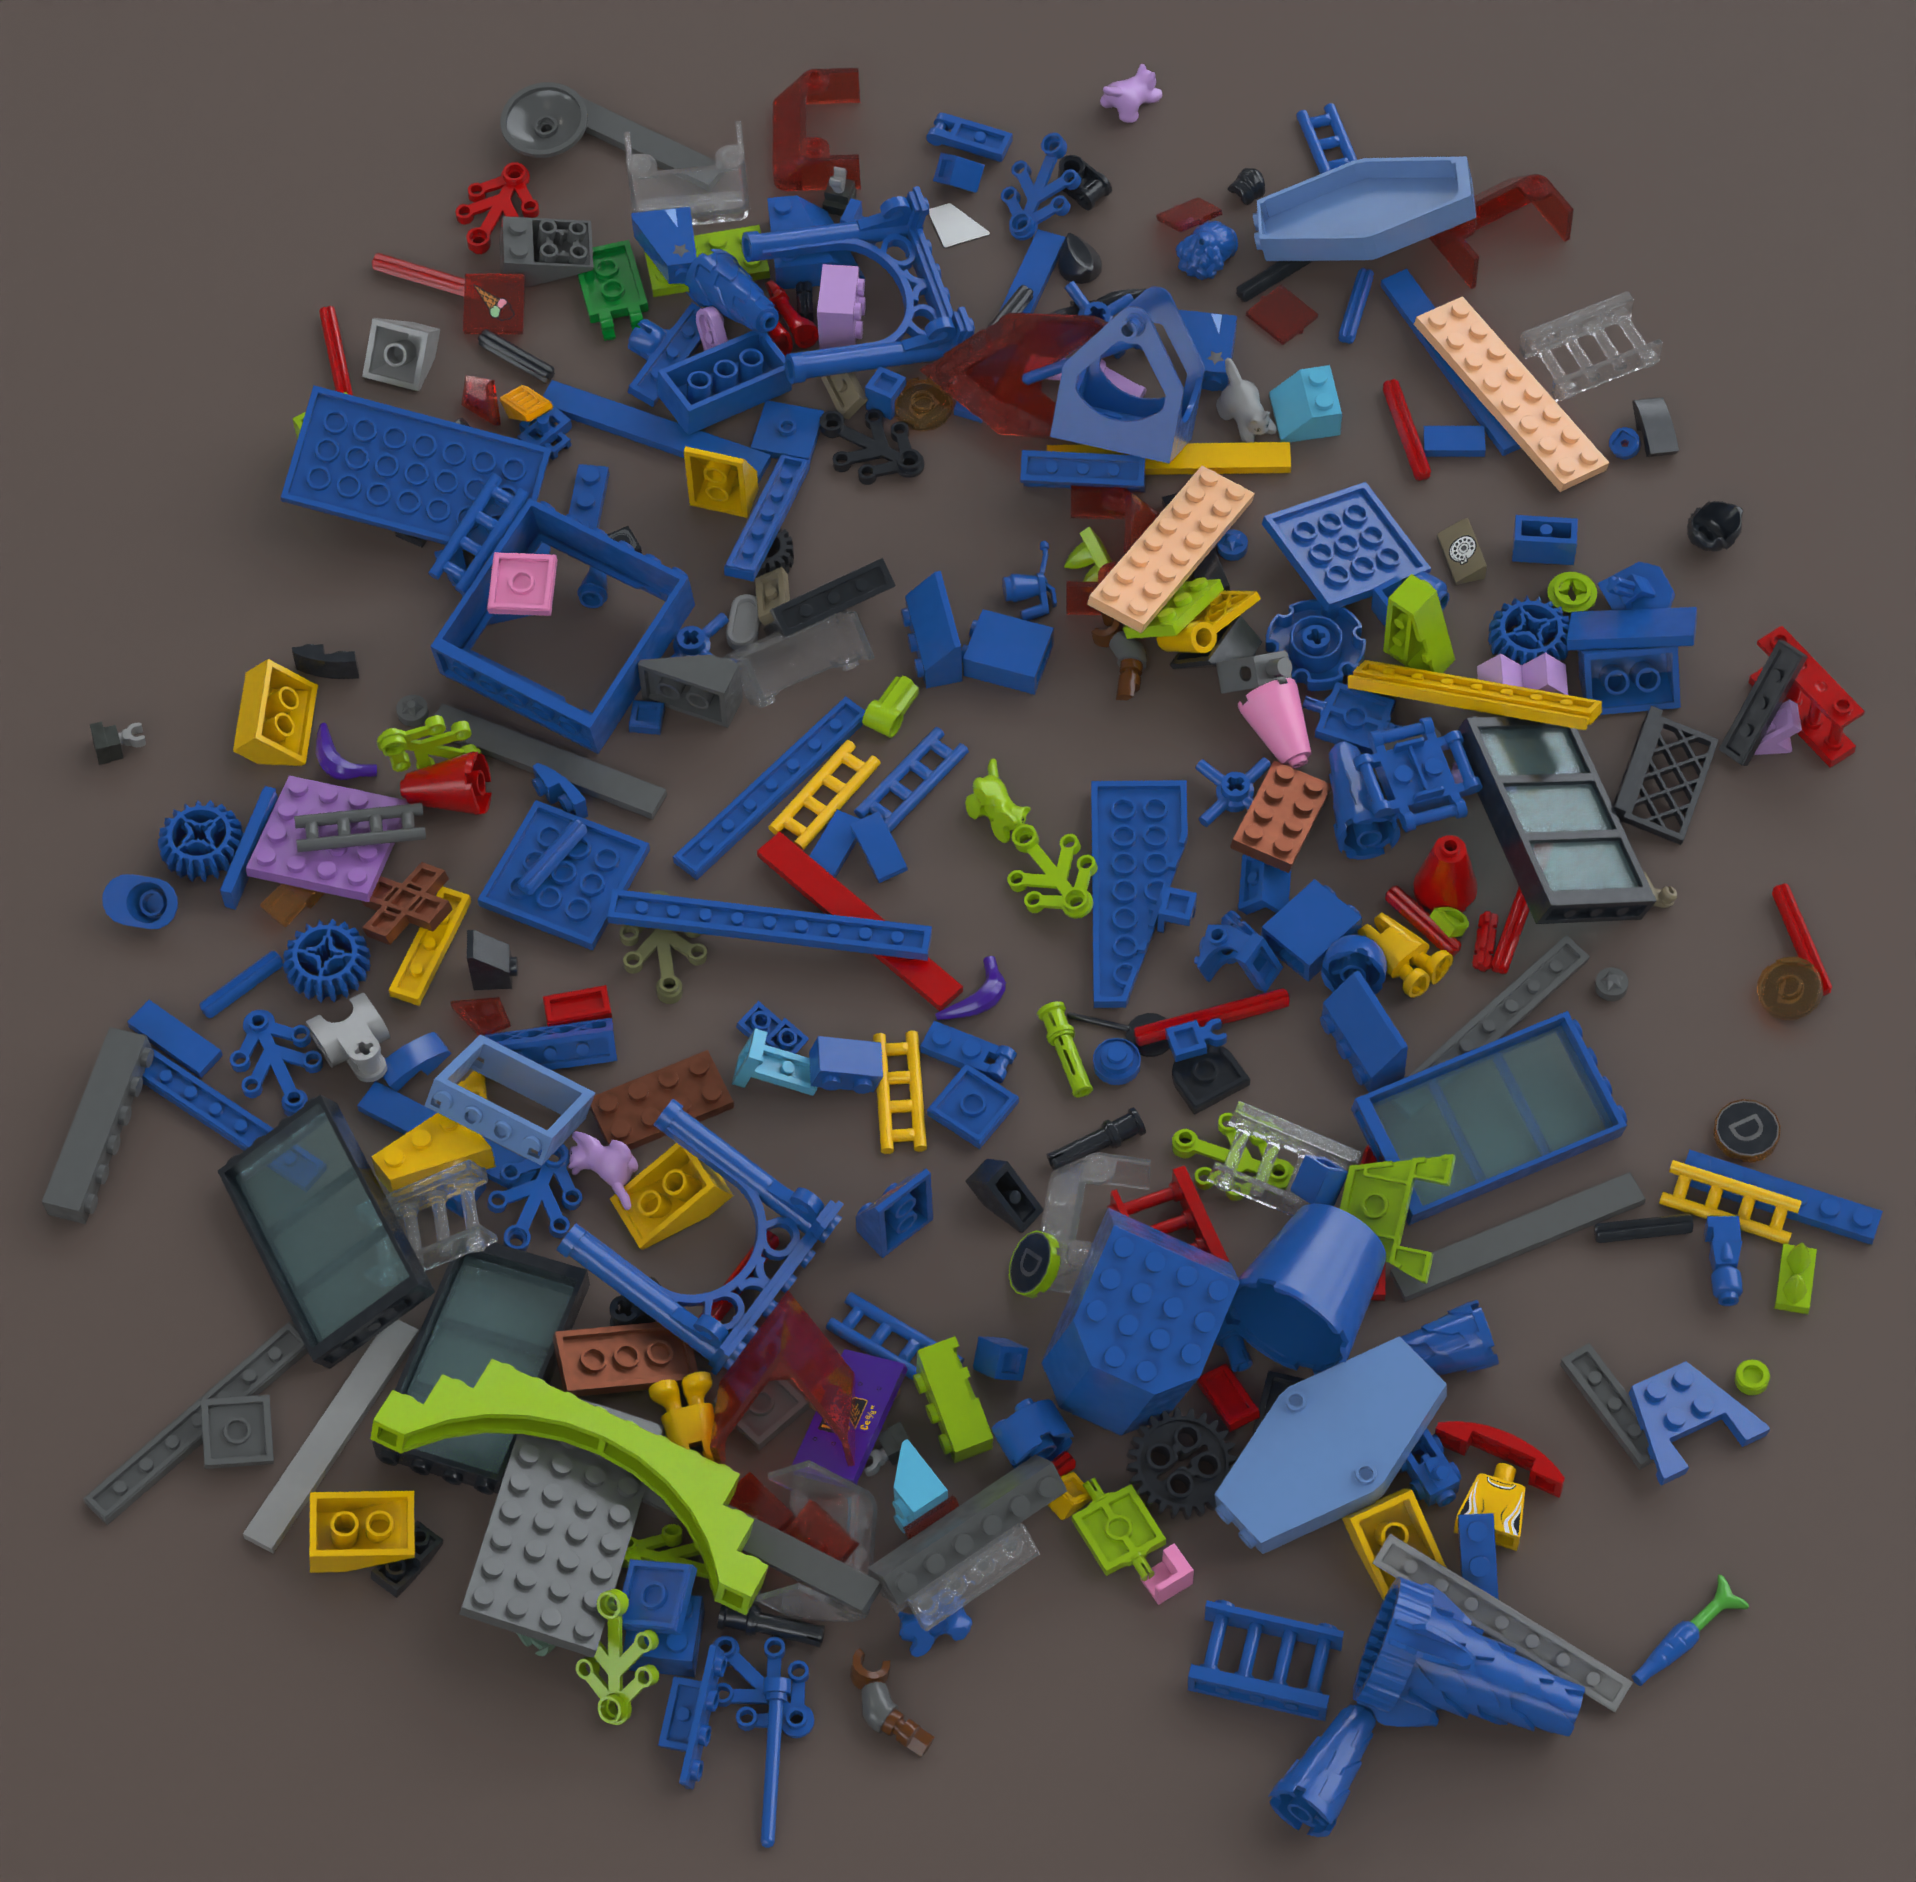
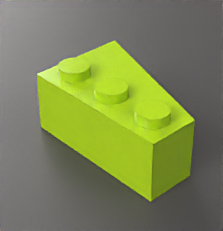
(1417, 627)
(952, 1401)

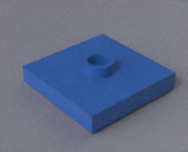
(787, 430)
(972, 1106)
(657, 1596)

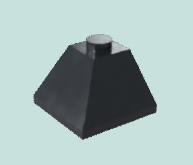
(1232, 642)

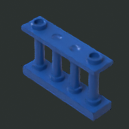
(1274, 1693)

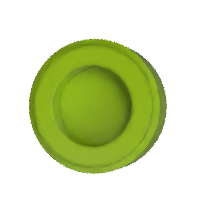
(1752, 1377)

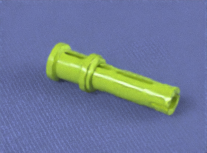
(1061, 1036)

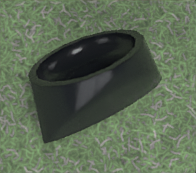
(1078, 260)

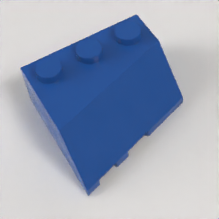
(795, 213)

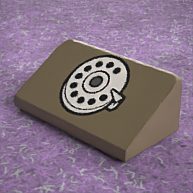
(1462, 552)

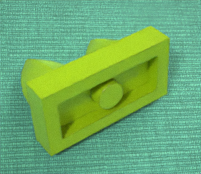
(1087, 553)
(1795, 1278)

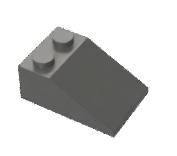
(694, 685)

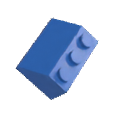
(933, 633)
(1631, 678)
(1364, 1034)

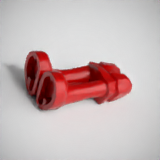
(802, 330)

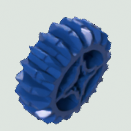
(1535, 625)
(207, 826)
(339, 972)

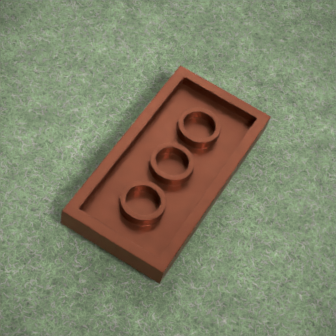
(1281, 816)
(632, 1108)
(620, 1358)

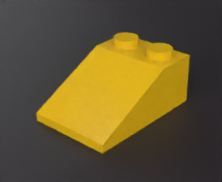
(720, 482)
(671, 1196)
(1394, 1515)
(360, 1529)

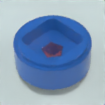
(1624, 443)

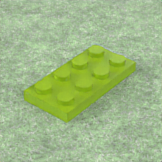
(726, 240)

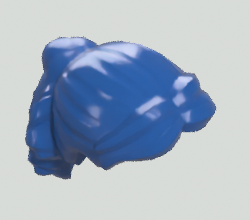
(1206, 249)

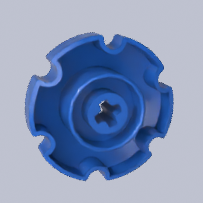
(1318, 643)

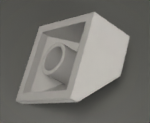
(400, 352)

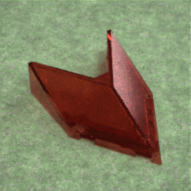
(989, 368)
(788, 1349)

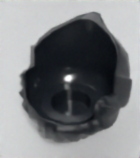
(1715, 526)

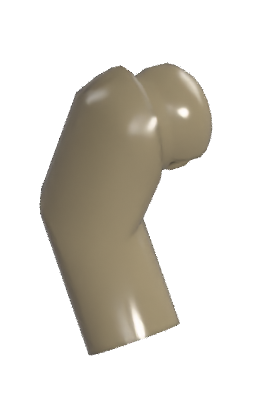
(1665, 896)

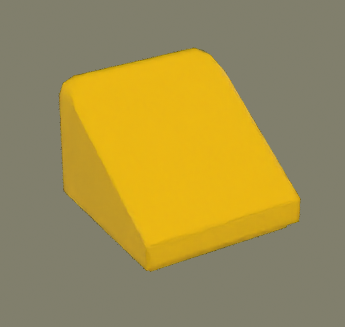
(1073, 1499)

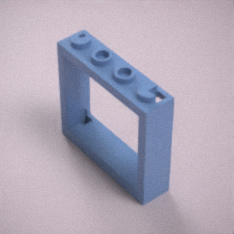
(521, 1076)

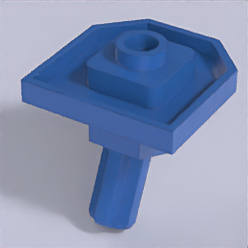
(1638, 588)

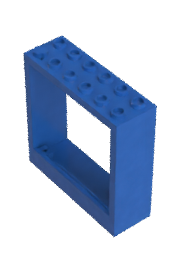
(540, 524)

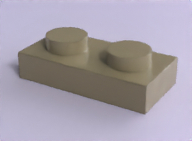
(845, 393)
(771, 591)

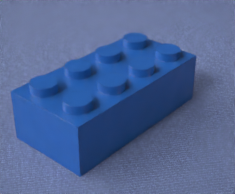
(723, 381)

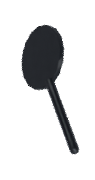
(1148, 1050)

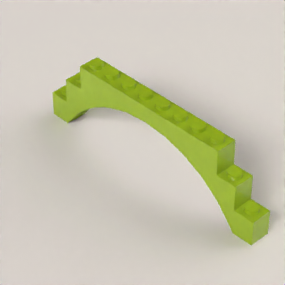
(523, 1404)

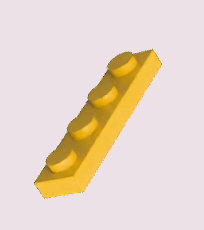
(428, 951)

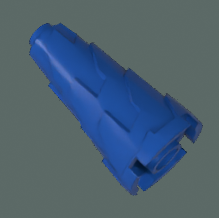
(724, 284)
(1355, 825)
(1455, 1341)
(1320, 1781)

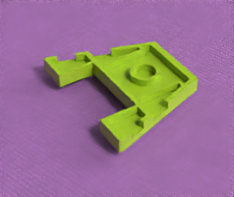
(1381, 1199)

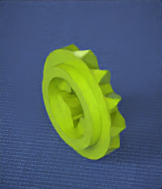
(1582, 586)

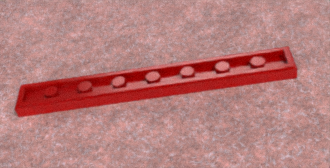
(836, 899)

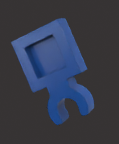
(1190, 1040)

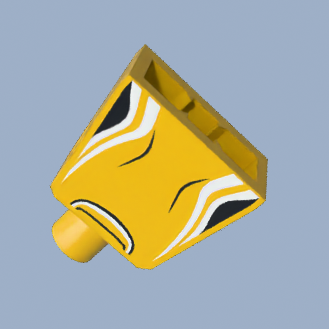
(1498, 1496)

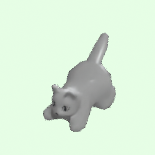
(1242, 402)

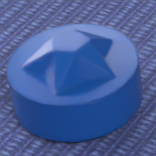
(1233, 545)

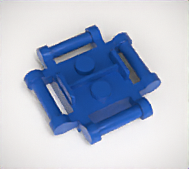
(1417, 775)

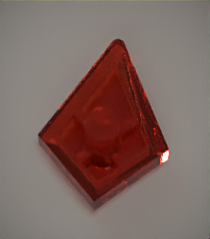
(481, 398)
(482, 1015)

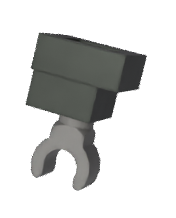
(838, 192)
(108, 740)
(891, 1442)

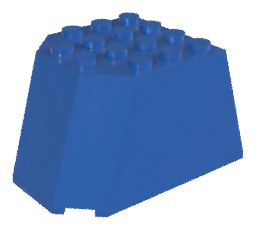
(1136, 1325)

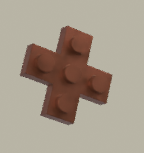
(407, 903)

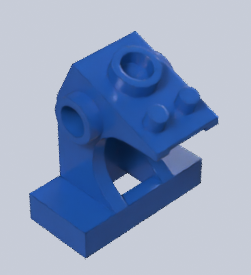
(1249, 951)

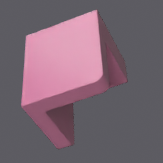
(1170, 1575)

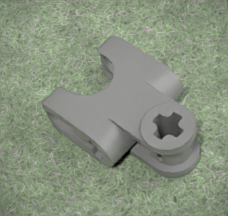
(353, 1040)

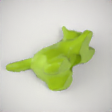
(992, 801)

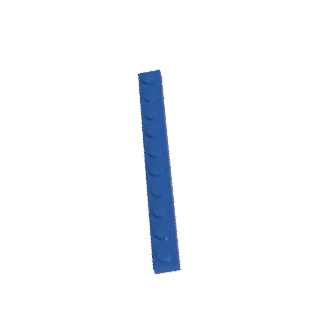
(769, 924)

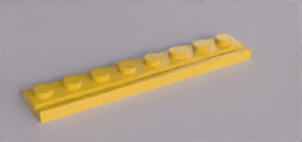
(1475, 694)

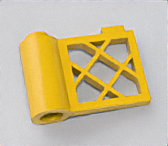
(1201, 632)

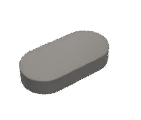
(743, 622)

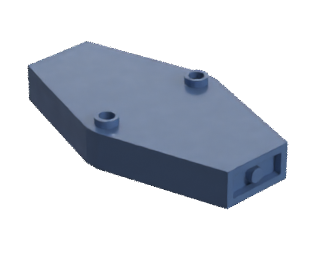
(1365, 209)
(1330, 1445)

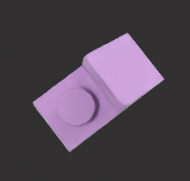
(1783, 726)

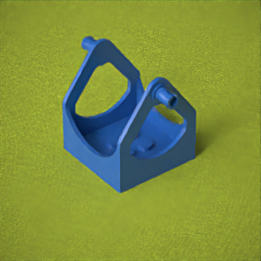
(1105, 417)

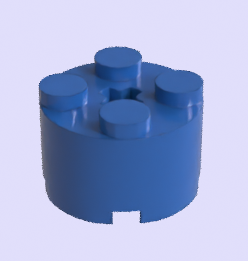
(1031, 1431)

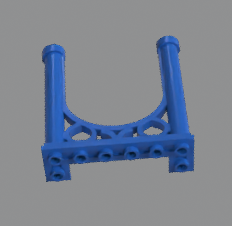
(897, 226)
(705, 1334)

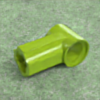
(888, 712)

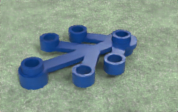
(1039, 191)
(274, 1057)
(537, 1192)
(756, 1696)

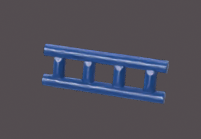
(1318, 145)
(481, 552)
(912, 763)
(887, 1325)

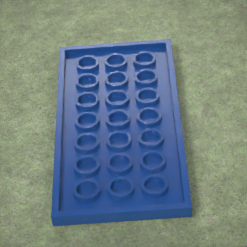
(403, 467)

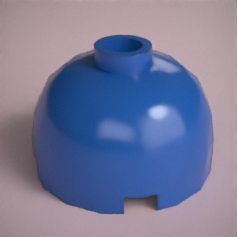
(1354, 954)

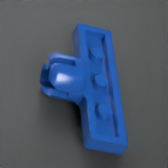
(661, 349)

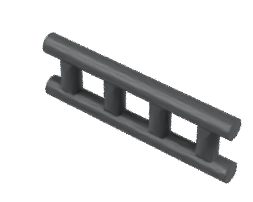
(375, 836)

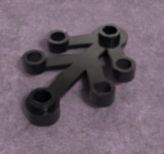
(873, 448)

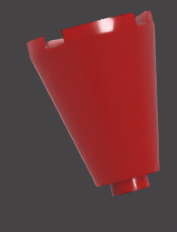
(451, 784)
(1446, 876)

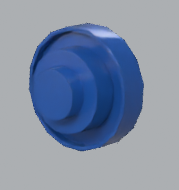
(1116, 1061)

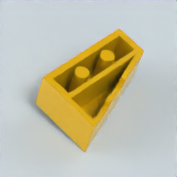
(428, 1150)

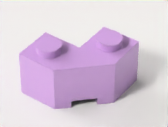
(1541, 673)

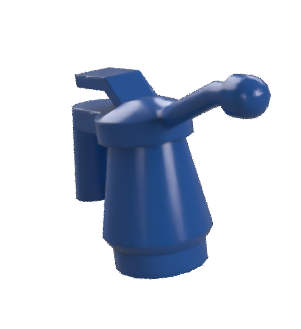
(1022, 587)

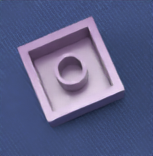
(840, 306)

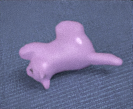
(1131, 93)
(610, 1162)

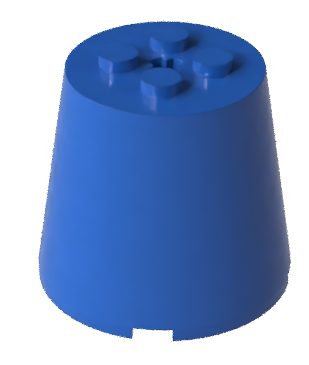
(1310, 1289)

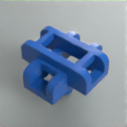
(548, 431)

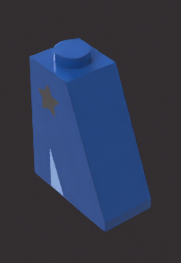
(667, 240)
(1215, 341)

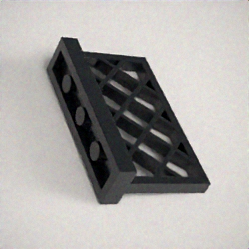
(830, 599)
(1641, 761)

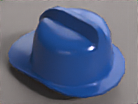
(140, 901)

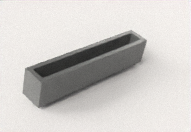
(98, 1125)
(967, 1529)

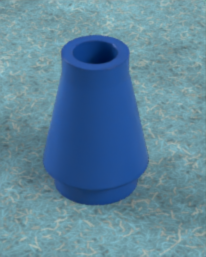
(593, 589)

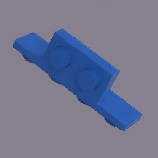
(688, 1715)

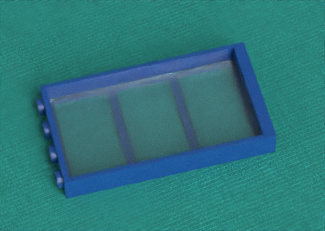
(1496, 1110)

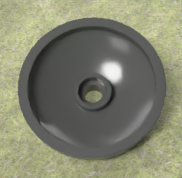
(542, 109)

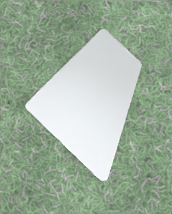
(954, 225)

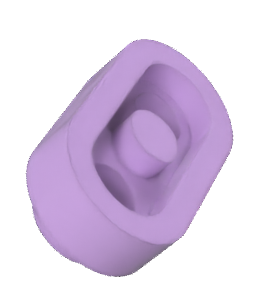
(710, 327)

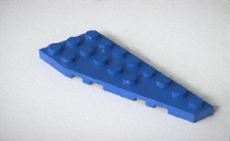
(1137, 848)

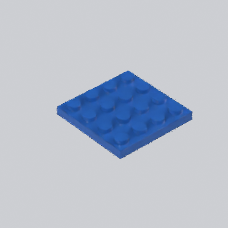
(1344, 545)
(578, 891)

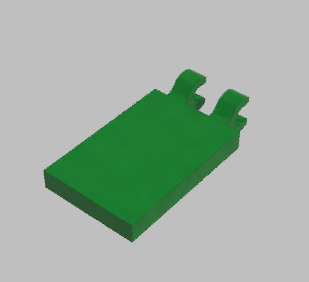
(613, 287)

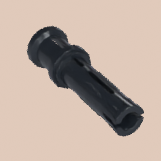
(1109, 1134)
(770, 1624)

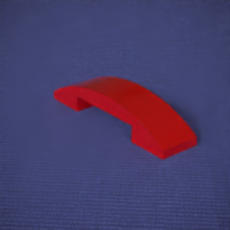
(1460, 1435)

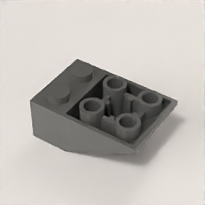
(545, 248)

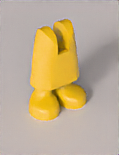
(1406, 948)
(690, 1424)

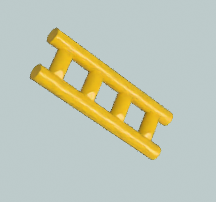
(824, 777)
(915, 1104)
(1750, 1195)

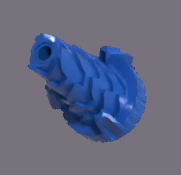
(1431, 1658)

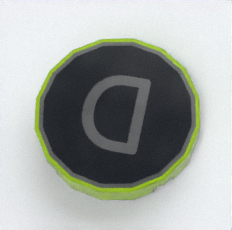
(1034, 1264)

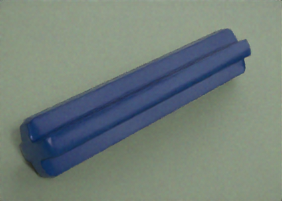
(1356, 305)
(552, 857)
(241, 984)

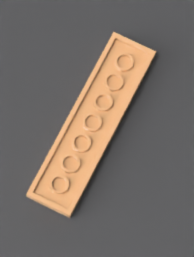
(1511, 394)
(1170, 549)

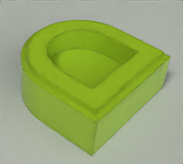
(1450, 921)

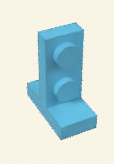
(772, 1065)

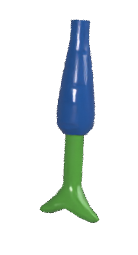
(1686, 1633)

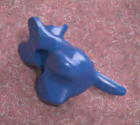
(956, 1626)

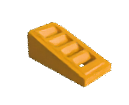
(524, 404)

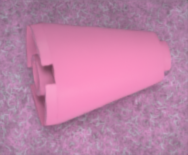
(1279, 721)

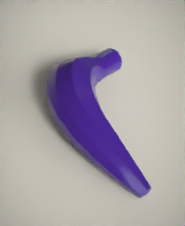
(336, 765)
(983, 998)

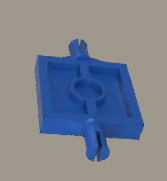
(1350, 716)

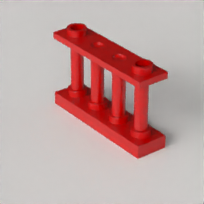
(1821, 703)
(1192, 1217)

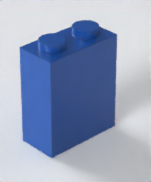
(1007, 651)
(1308, 928)

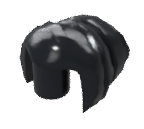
(1248, 185)

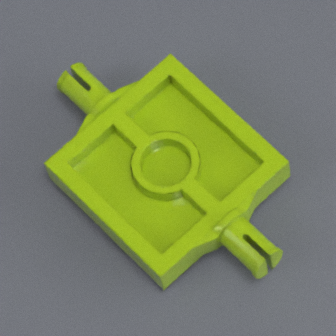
(1118, 1529)

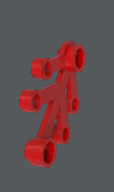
(512, 179)

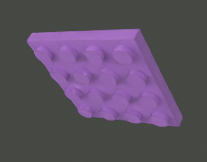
(339, 871)

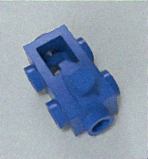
(1433, 1476)

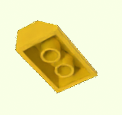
(275, 716)

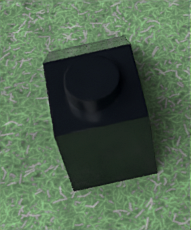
(490, 962)
(1005, 1193)

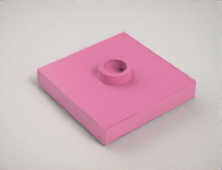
(522, 584)

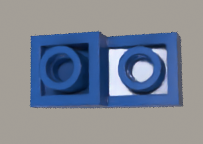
(558, 788)
(879, 847)
(779, 1033)
(420, 1054)

